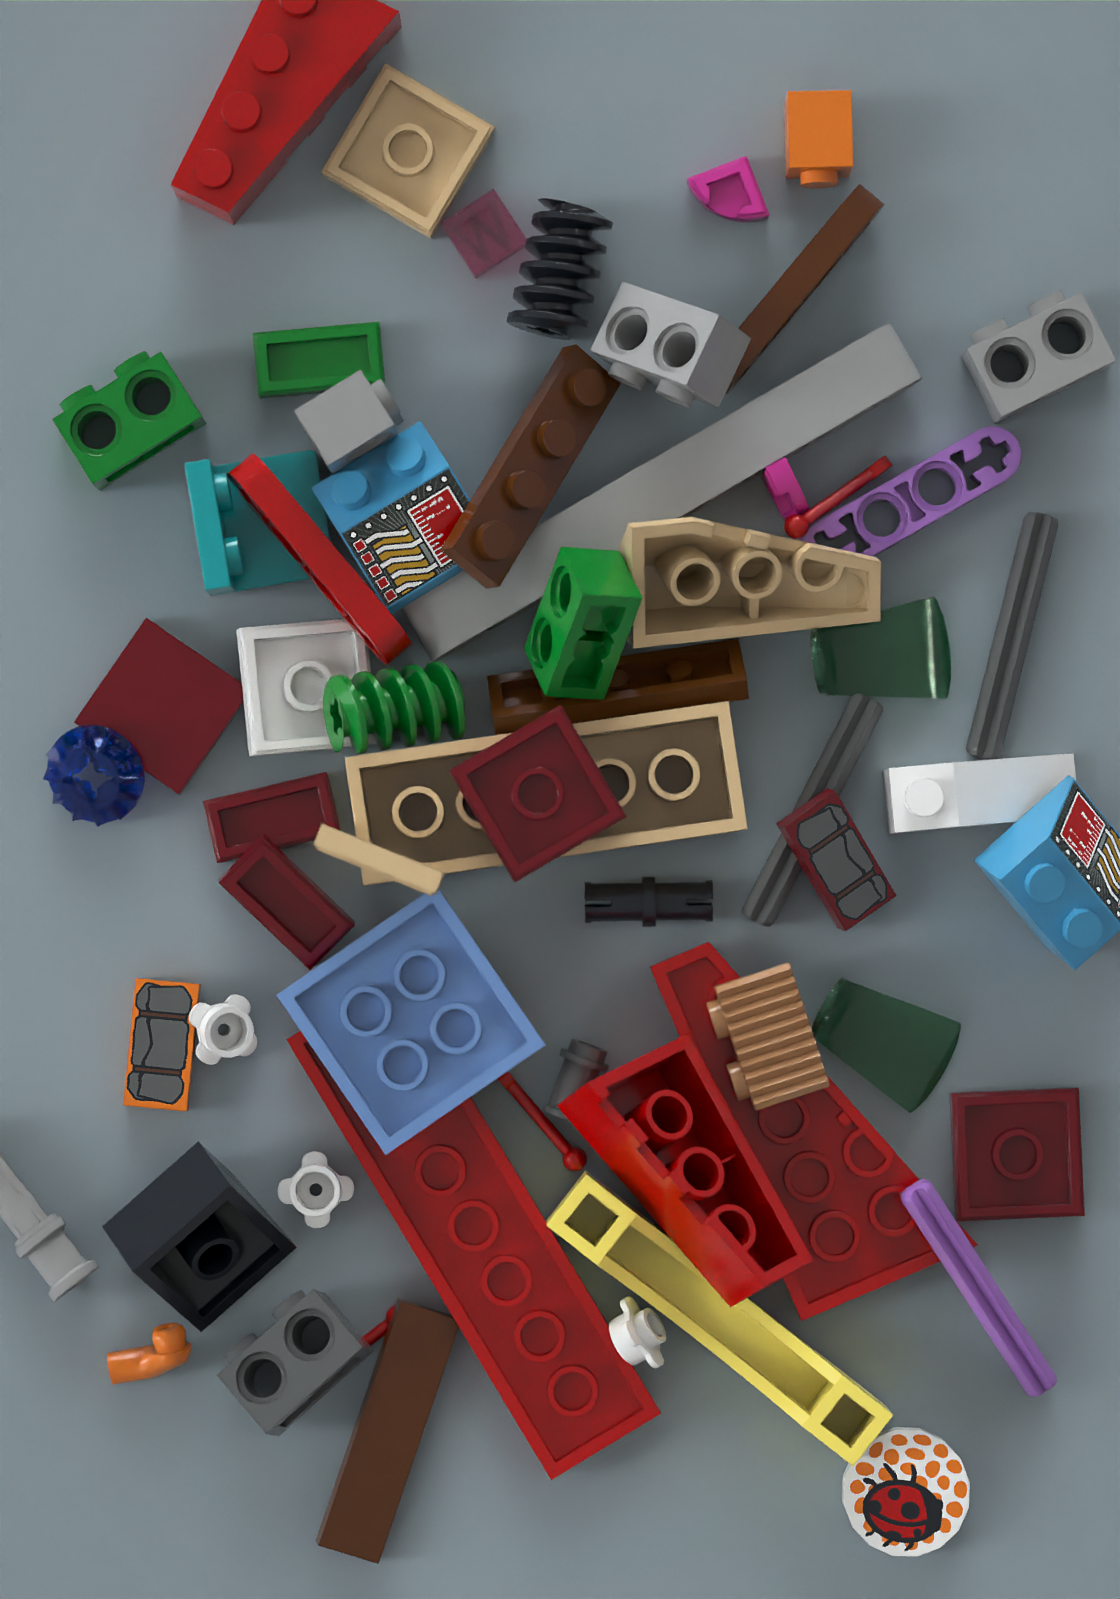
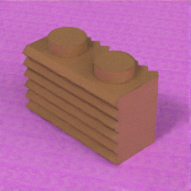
(768, 1037)

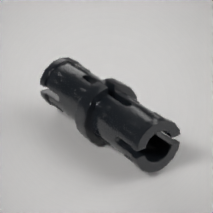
(648, 901)

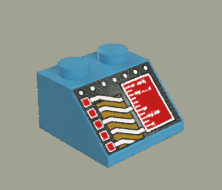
(397, 514)
(1061, 872)

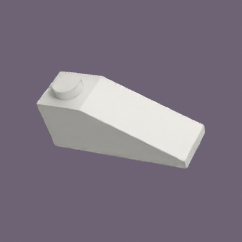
(970, 791)

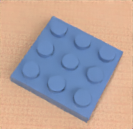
(411, 1020)

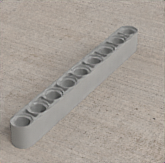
(675, 483)

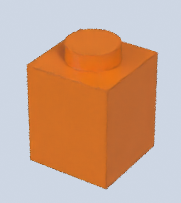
(818, 137)

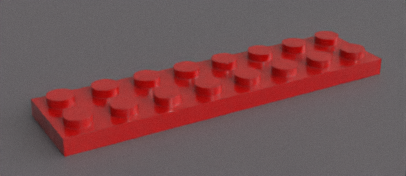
(500, 1277)

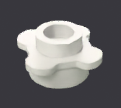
(240, 1035)
(297, 1189)
(638, 1334)

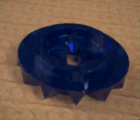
(110, 756)

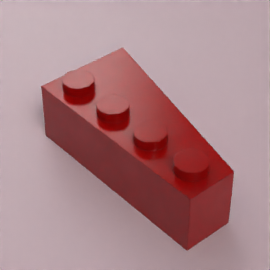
(277, 93)
(690, 1167)

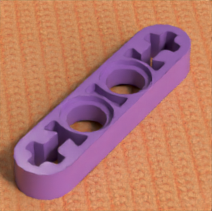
(905, 497)

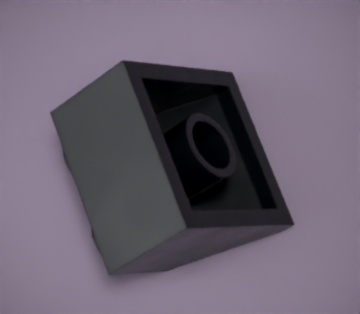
(198, 1237)

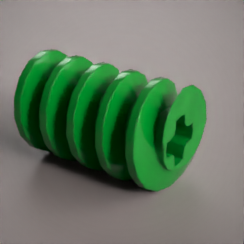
(393, 703)

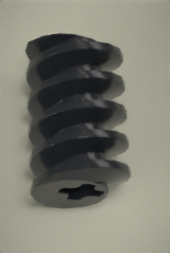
(559, 269)

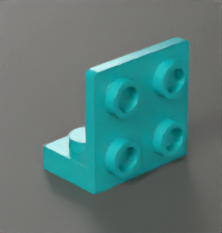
(232, 541)

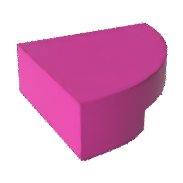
(730, 192)
(784, 489)

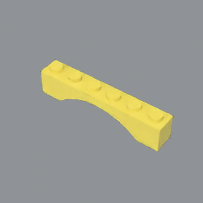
(740, 1335)

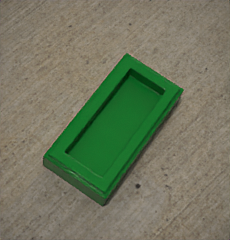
(316, 358)

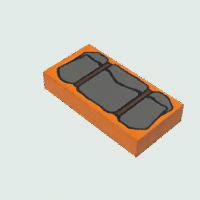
(161, 1045)

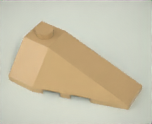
(738, 582)

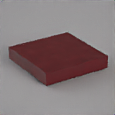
(165, 704)
(537, 793)
(1017, 1154)

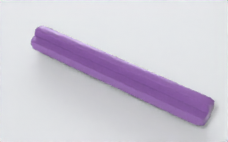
(978, 1287)

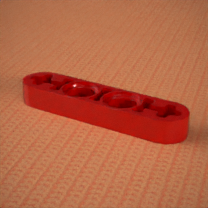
(319, 559)

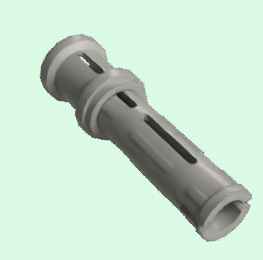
(41, 1237)

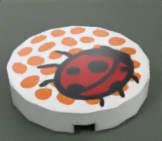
(906, 1492)

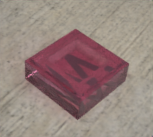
(484, 233)

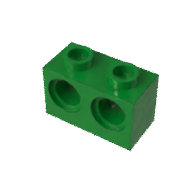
(137, 434)
(582, 623)

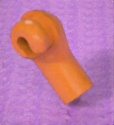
(150, 1361)

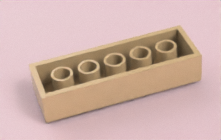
(665, 767)

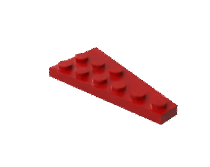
(817, 1153)

